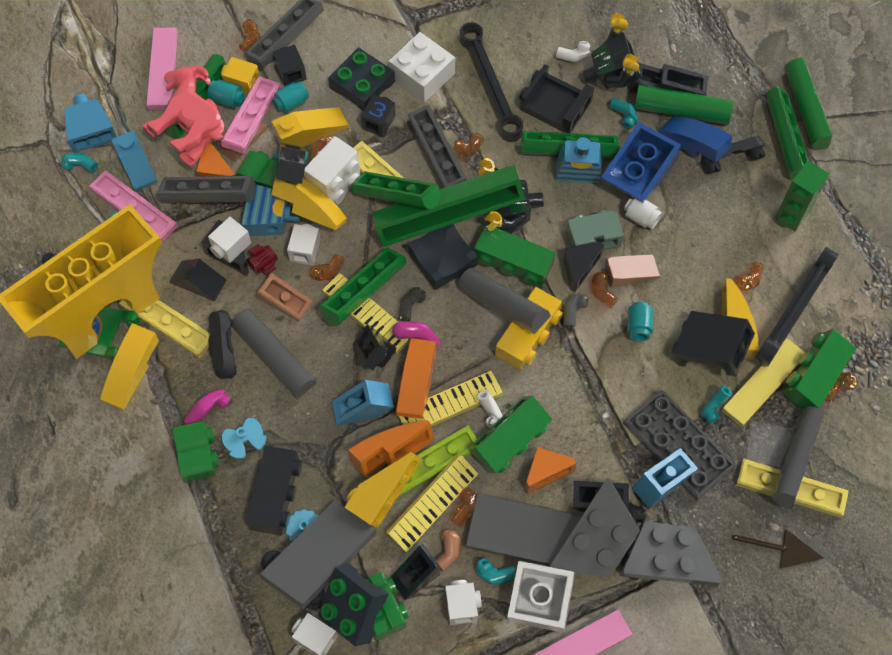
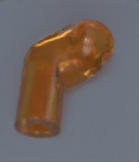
(318, 146)

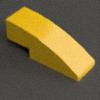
(310, 203)
(736, 306)
(129, 366)

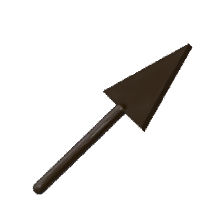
(793, 550)

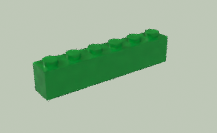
(455, 205)

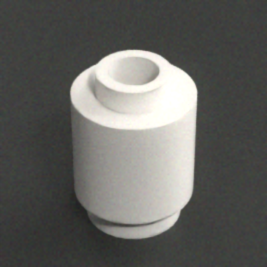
(644, 213)

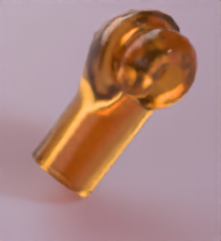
(252, 34)
(471, 147)
(327, 271)
(750, 280)
(600, 289)
(845, 380)
(467, 508)

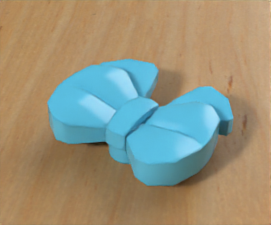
(234, 439)

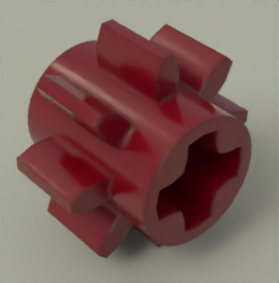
(262, 259)

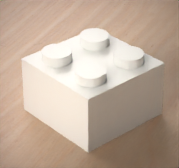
(422, 67)
(334, 169)
(541, 596)

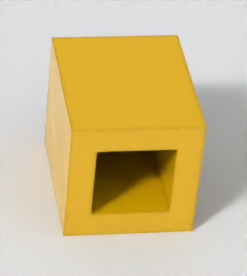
(240, 73)

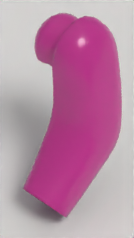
(418, 330)
(206, 404)

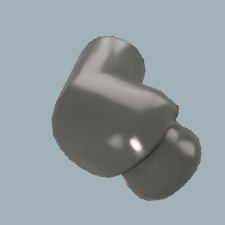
(571, 307)

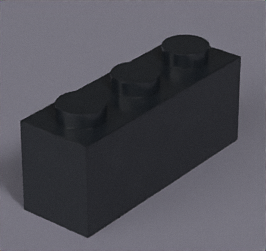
(274, 490)

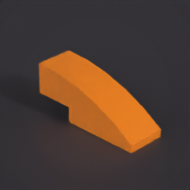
(416, 378)
(390, 446)

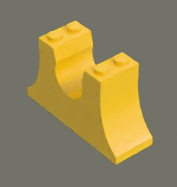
(84, 278)

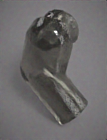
(408, 300)

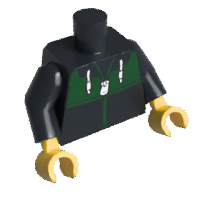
(614, 59)
(515, 215)

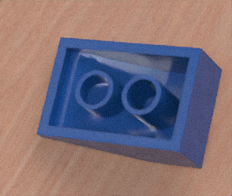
(642, 162)

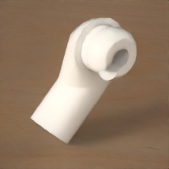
(574, 55)
(490, 407)

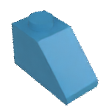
(134, 160)
(362, 402)
(664, 478)

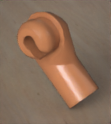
(452, 547)

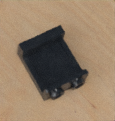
(555, 100)
(714, 341)

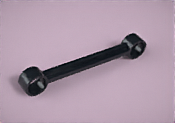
(491, 82)
(796, 307)

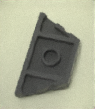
(599, 536)
(670, 554)

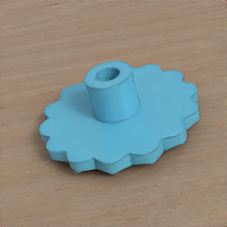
(299, 522)

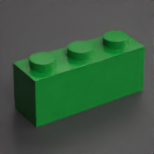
(801, 195)
(514, 256)
(819, 369)
(510, 435)

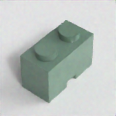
(595, 228)

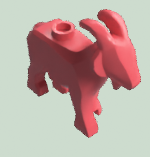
(192, 113)

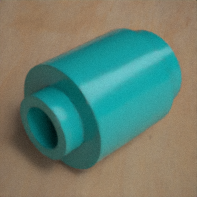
(226, 93)
(290, 97)
(640, 321)

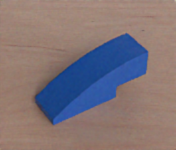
(698, 137)

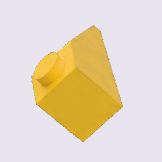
(308, 126)
(378, 493)

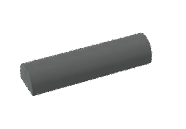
(283, 32)
(437, 146)
(207, 189)
(503, 300)
(273, 353)
(798, 457)

